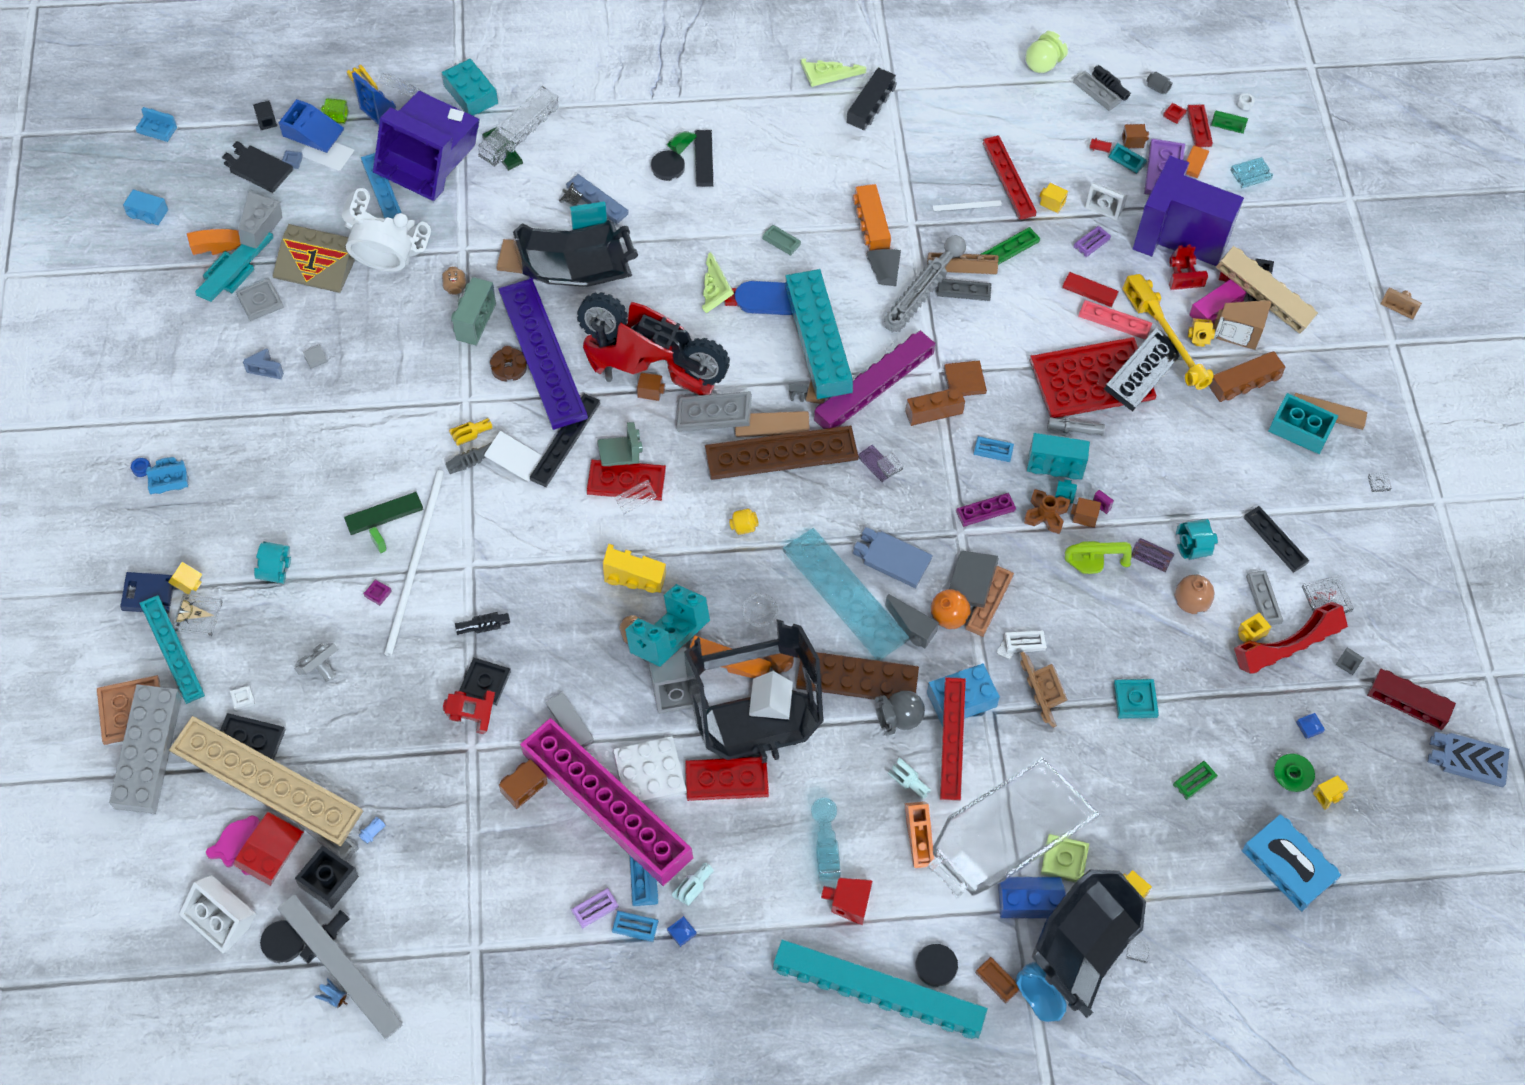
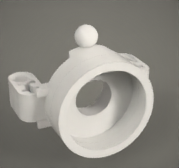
(381, 241)

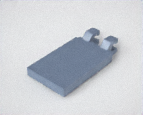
(893, 557)

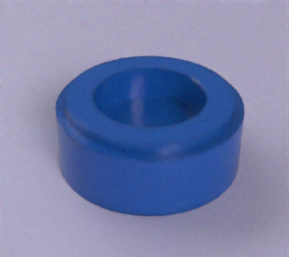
(140, 466)

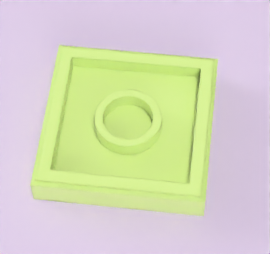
(1066, 859)

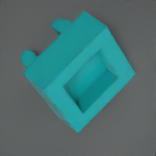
(1066, 490)

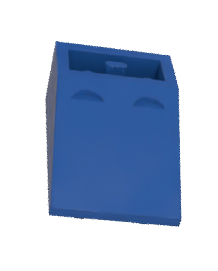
(309, 126)

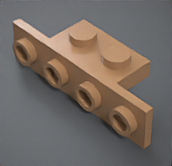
(1047, 687)

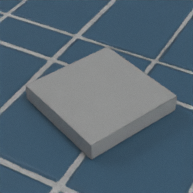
(259, 299)

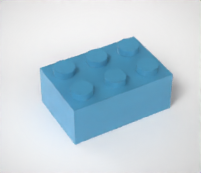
(979, 692)

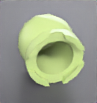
(1046, 52)

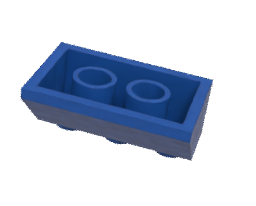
(1030, 896)

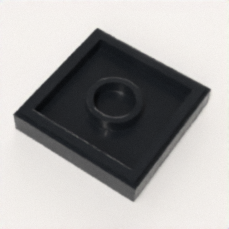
(484, 677)

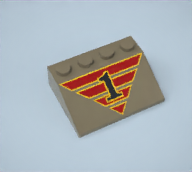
(313, 258)

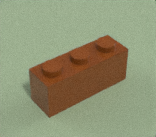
(935, 406)

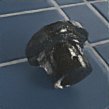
(571, 195)

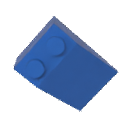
(370, 99)

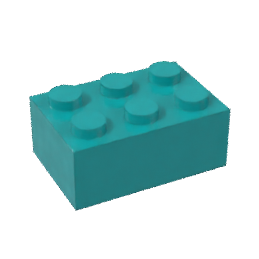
(469, 87)
(1303, 423)
(1058, 456)

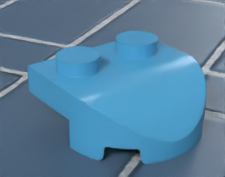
(167, 476)

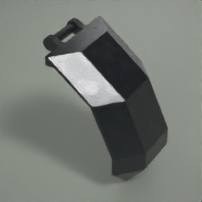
(575, 256)
(1089, 935)

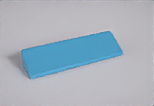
(643, 885)

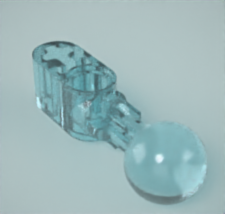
(824, 812)

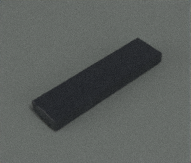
(704, 158)
(1276, 539)

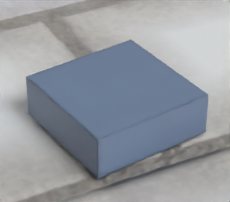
(293, 158)

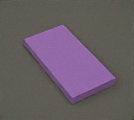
(1157, 159)

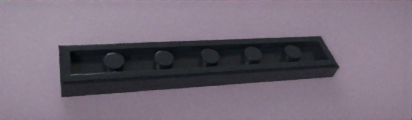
(562, 445)

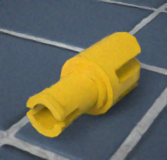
(469, 431)

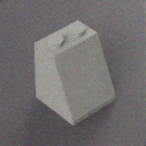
(671, 683)

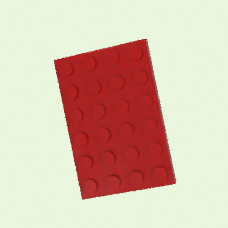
(1076, 377)

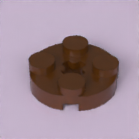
(506, 355)

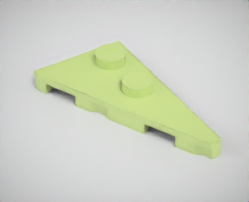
(827, 72)
(716, 285)

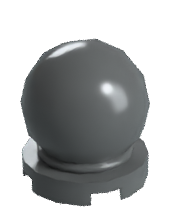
(902, 711)

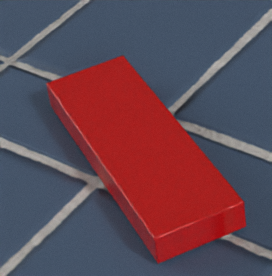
(1199, 125)
(1090, 289)

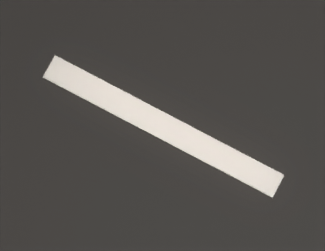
(967, 205)

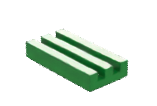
(1229, 121)
(1183, 789)

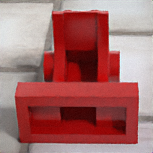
(1182, 259)
(454, 705)

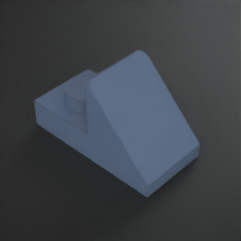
(261, 365)

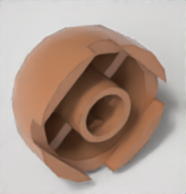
(1194, 594)

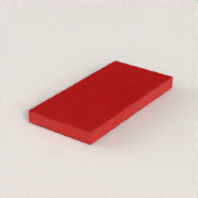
(619, 478)
(726, 779)

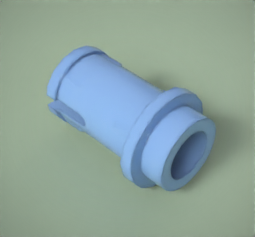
(371, 830)

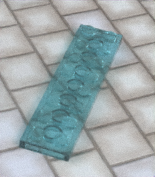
(846, 594)

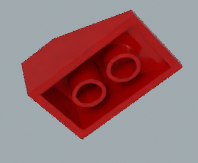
(268, 848)

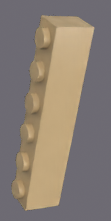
(1264, 287)

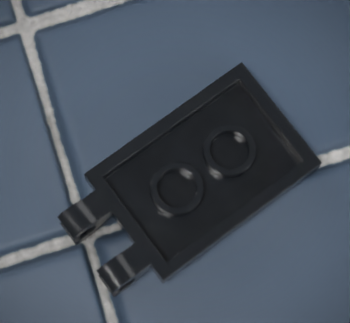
(257, 167)

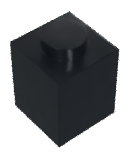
(265, 115)

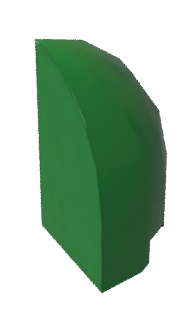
(681, 141)

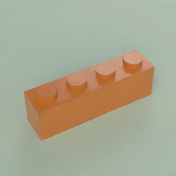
(872, 217)

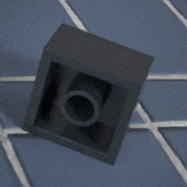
(326, 877)

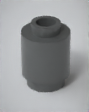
(1159, 82)

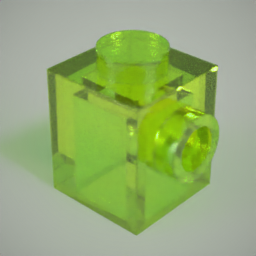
(336, 110)

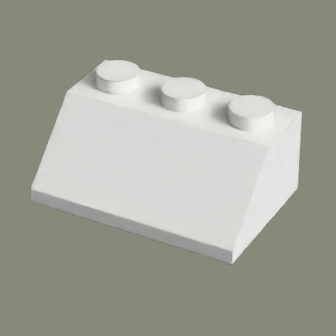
(216, 913)

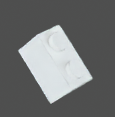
(1105, 201)

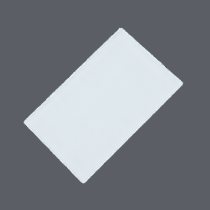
(334, 158)
(513, 455)

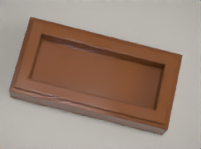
(998, 980)

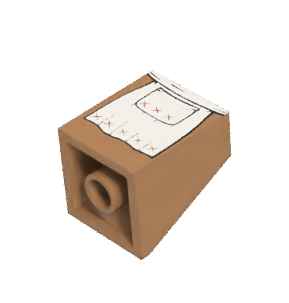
(1242, 323)

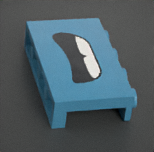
(1291, 862)

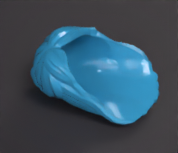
(1042, 997)

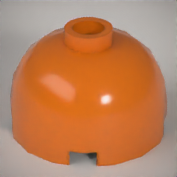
(950, 609)

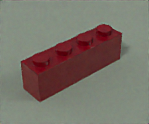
(1411, 699)

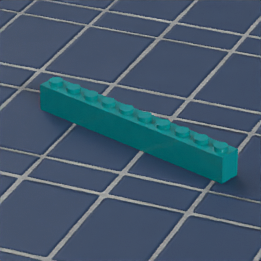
(881, 989)

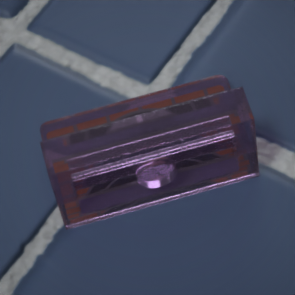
(1152, 555)

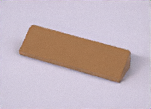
(970, 263)
(775, 424)

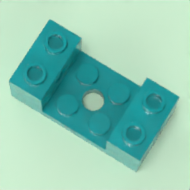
(684, 618)

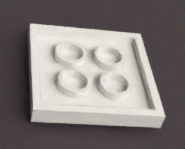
(651, 769)

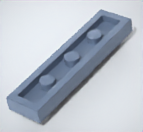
(592, 194)

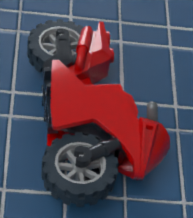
(647, 340)

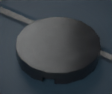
(667, 165)
(281, 942)
(936, 965)

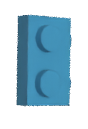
(156, 124)

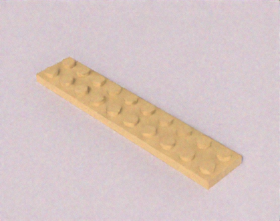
(266, 781)

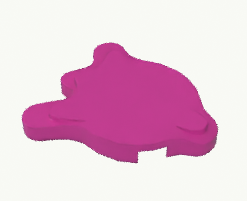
(233, 840)

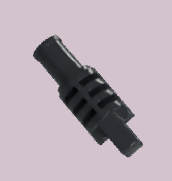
(1111, 82)
(483, 623)
(331, 928)

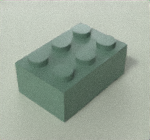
(474, 311)

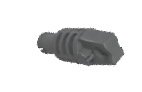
(467, 459)

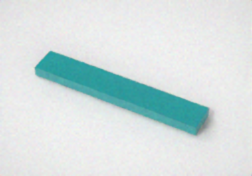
(230, 269)
(172, 649)

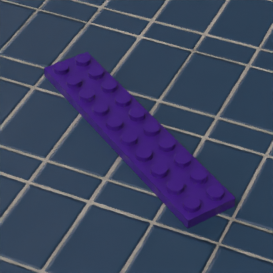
(543, 354)

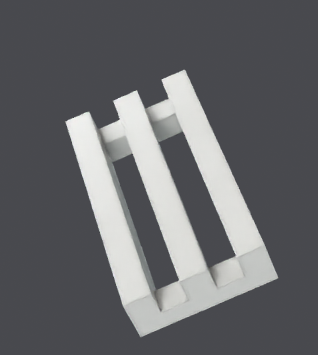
(1025, 645)

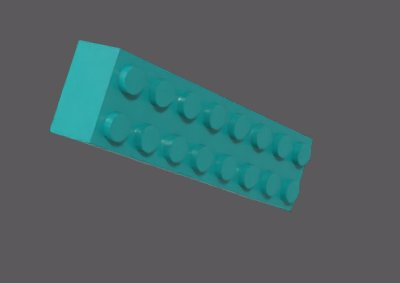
(819, 334)

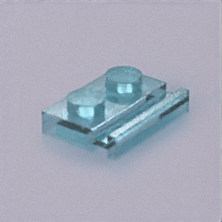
(1251, 172)

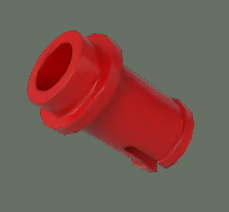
(1100, 145)

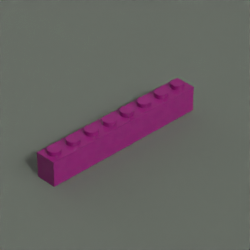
(875, 380)

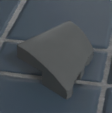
(885, 265)

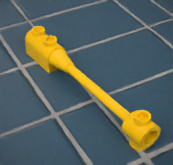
(1146, 300)

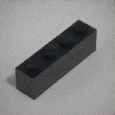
(871, 99)

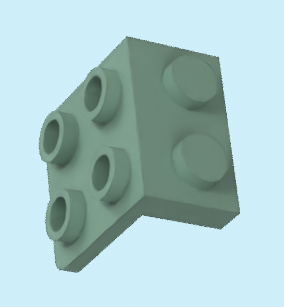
(622, 449)

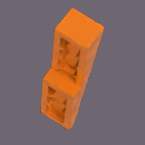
(750, 668)

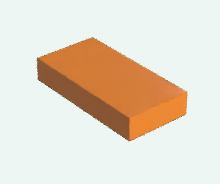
(1196, 161)

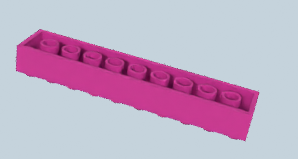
(607, 802)

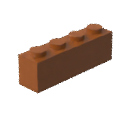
(1247, 376)

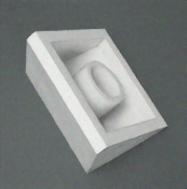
(771, 696)

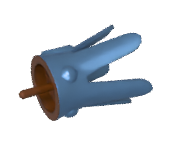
(336, 997)

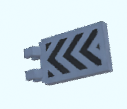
(1470, 758)

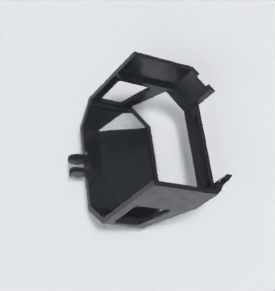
(728, 727)

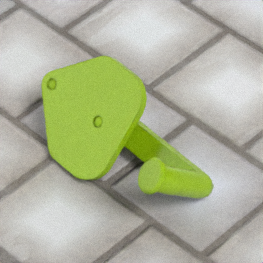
(1089, 555)

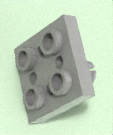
(317, 661)

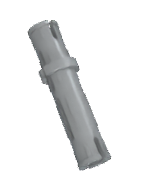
(1075, 426)

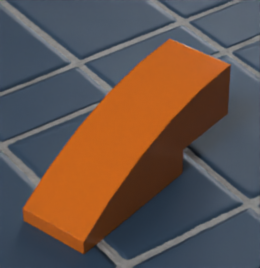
(213, 240)

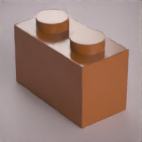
(523, 783)

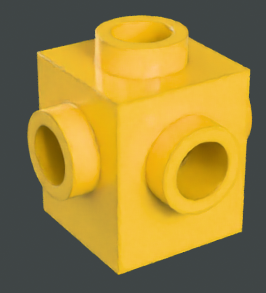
(1199, 326)

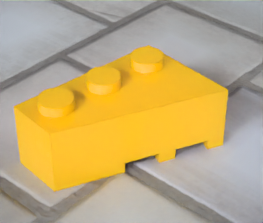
(633, 572)

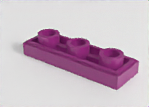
(976, 511)

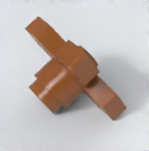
(1048, 510)

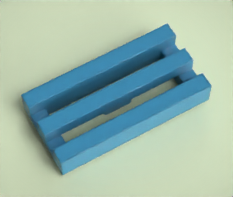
(993, 452)
(639, 935)

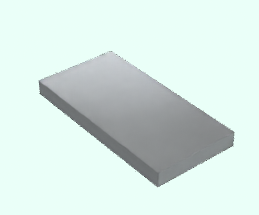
(714, 411)

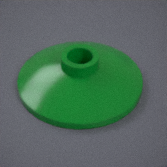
(1299, 767)

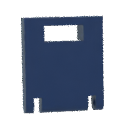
(147, 586)

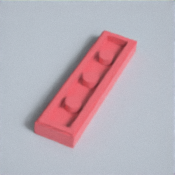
(1115, 319)

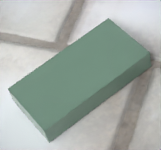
(781, 240)

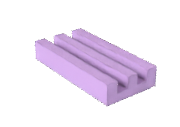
(579, 917)

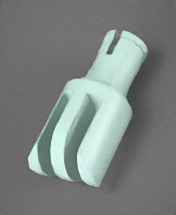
(908, 778)
(692, 885)

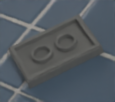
(974, 576)

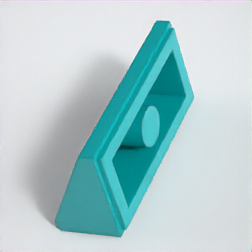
(1127, 158)

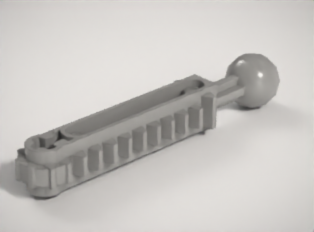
(923, 285)

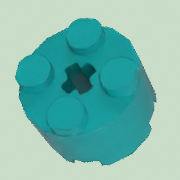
(1196, 539)
(272, 562)

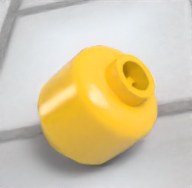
(744, 521)

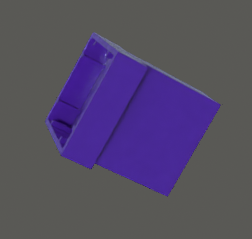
(422, 144)
(1187, 214)

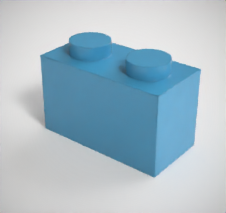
(145, 207)

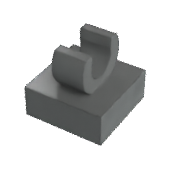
(798, 389)
(1349, 661)

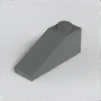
(914, 623)

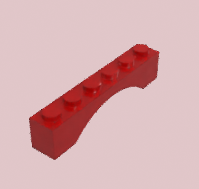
(1324, 622)

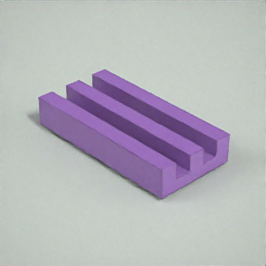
(1085, 249)

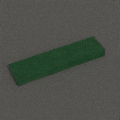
(383, 513)

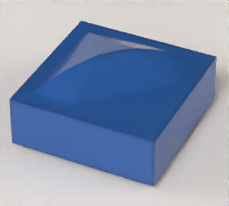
(1310, 725)
(681, 931)

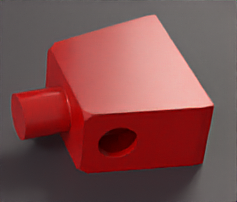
(849, 898)

